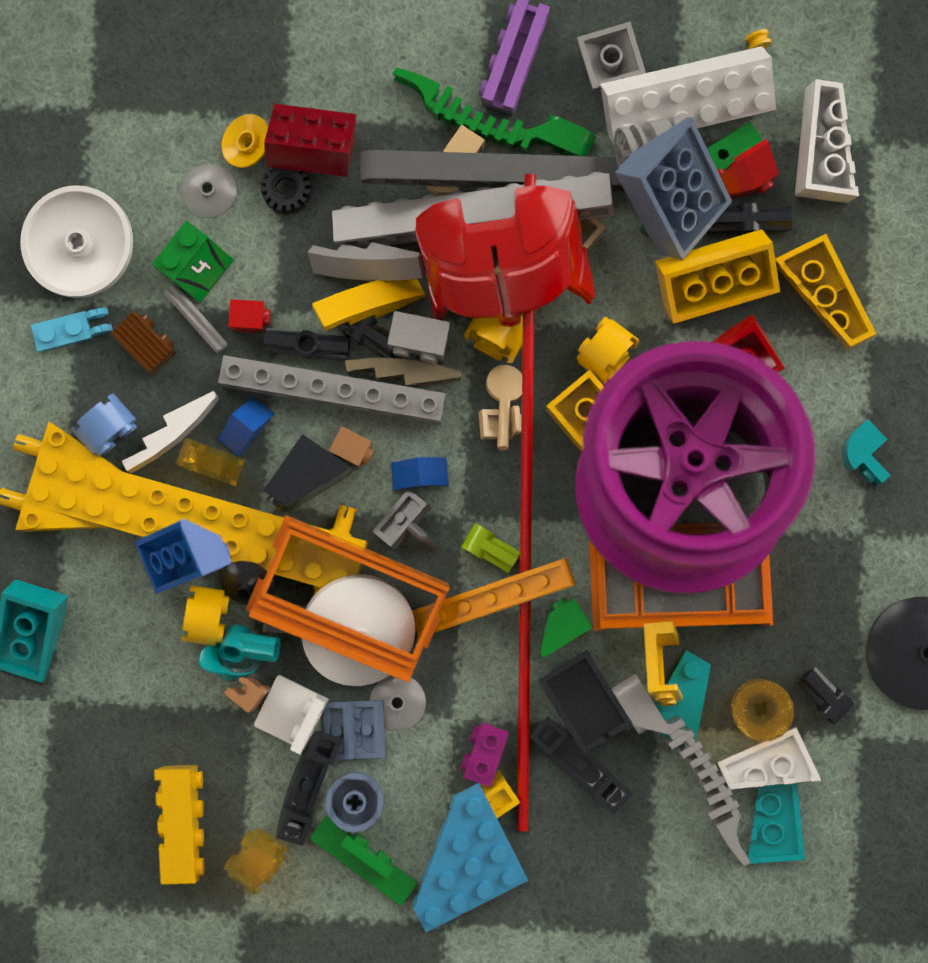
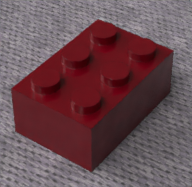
(310, 140)

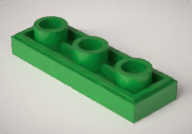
(734, 145)

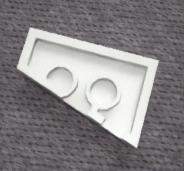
(770, 763)

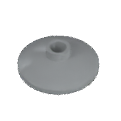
(212, 203)
(412, 697)

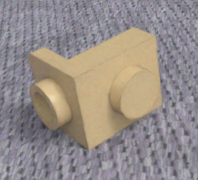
(489, 423)

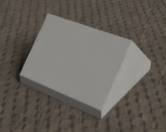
(611, 55)

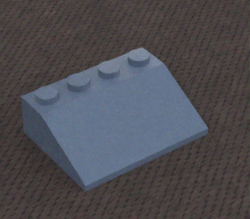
(674, 189)

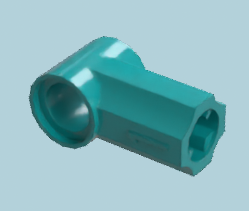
(241, 644)

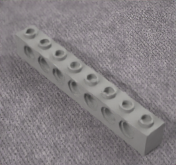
(332, 389)

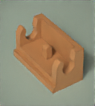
(250, 695)

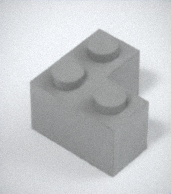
(419, 336)

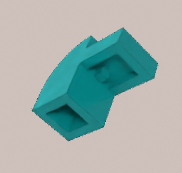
(858, 449)

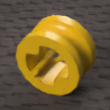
(758, 39)

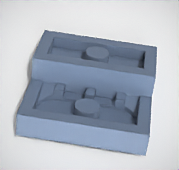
(359, 726)

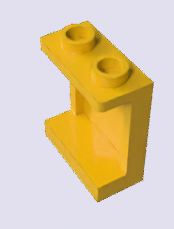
(656, 637)

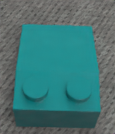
(29, 628)

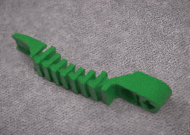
(556, 132)

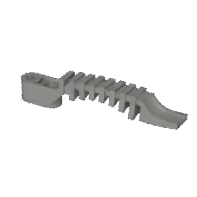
(646, 716)

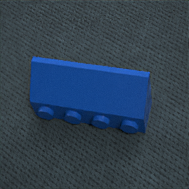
(181, 554)

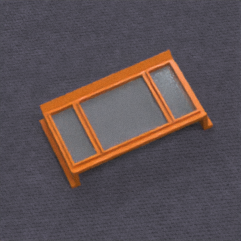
(627, 604)

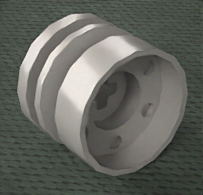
(632, 138)

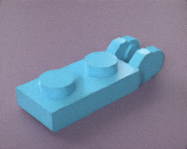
(68, 330)

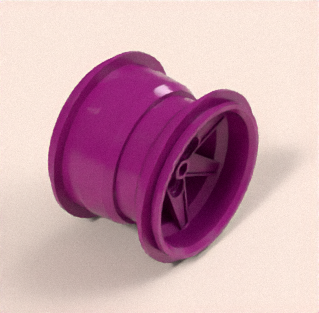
(731, 393)

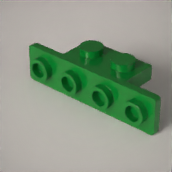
(364, 860)

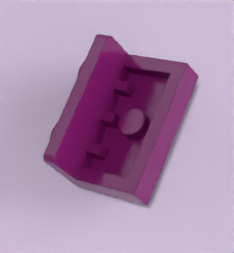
(485, 755)

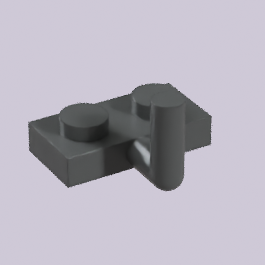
(403, 520)

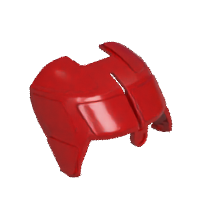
(536, 253)

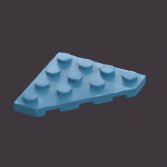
(468, 863)

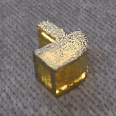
(210, 462)

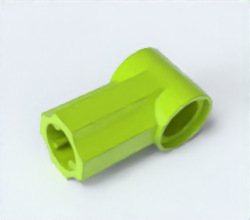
(486, 546)

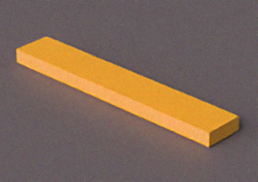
(498, 595)

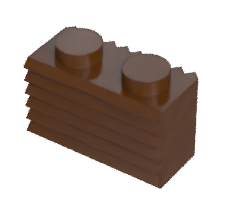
(143, 343)

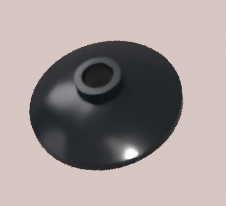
(240, 580)

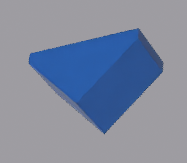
(245, 425)
(419, 473)

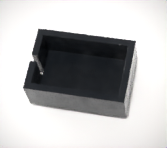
(585, 702)

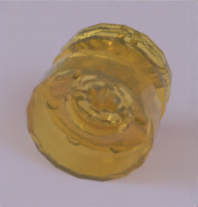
(764, 726)

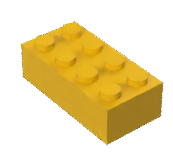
(718, 276)

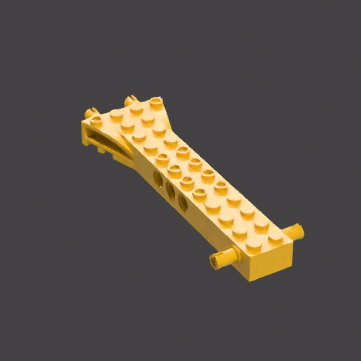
(88, 492)

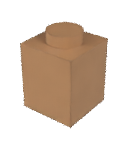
(352, 447)

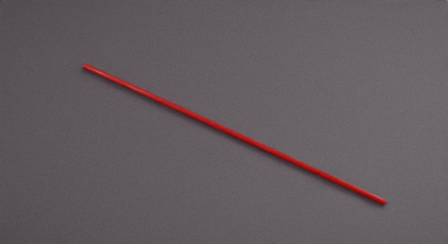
(525, 559)

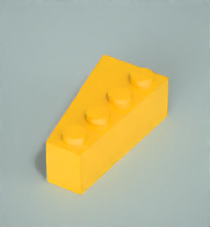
(180, 823)

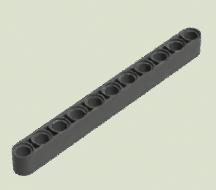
(475, 169)

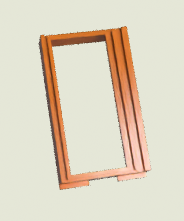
(333, 634)

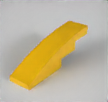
(366, 300)

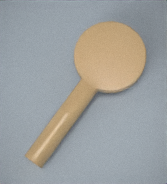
(505, 386)

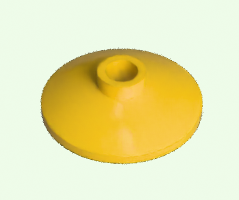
(237, 137)

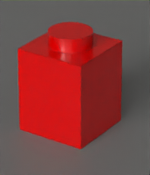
(248, 316)

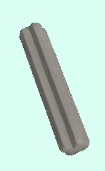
(196, 319)

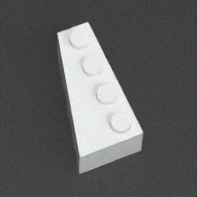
(824, 150)

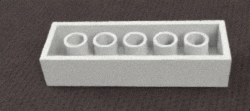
(703, 90)

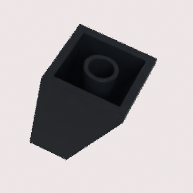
(305, 474)

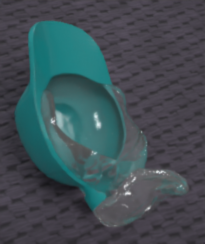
(212, 662)

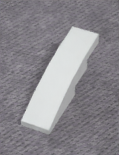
(179, 423)

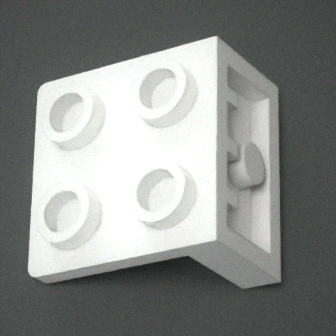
(291, 713)

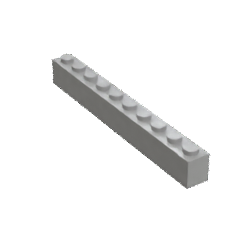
(396, 221)

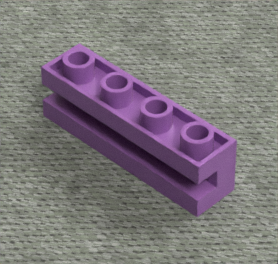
(514, 57)

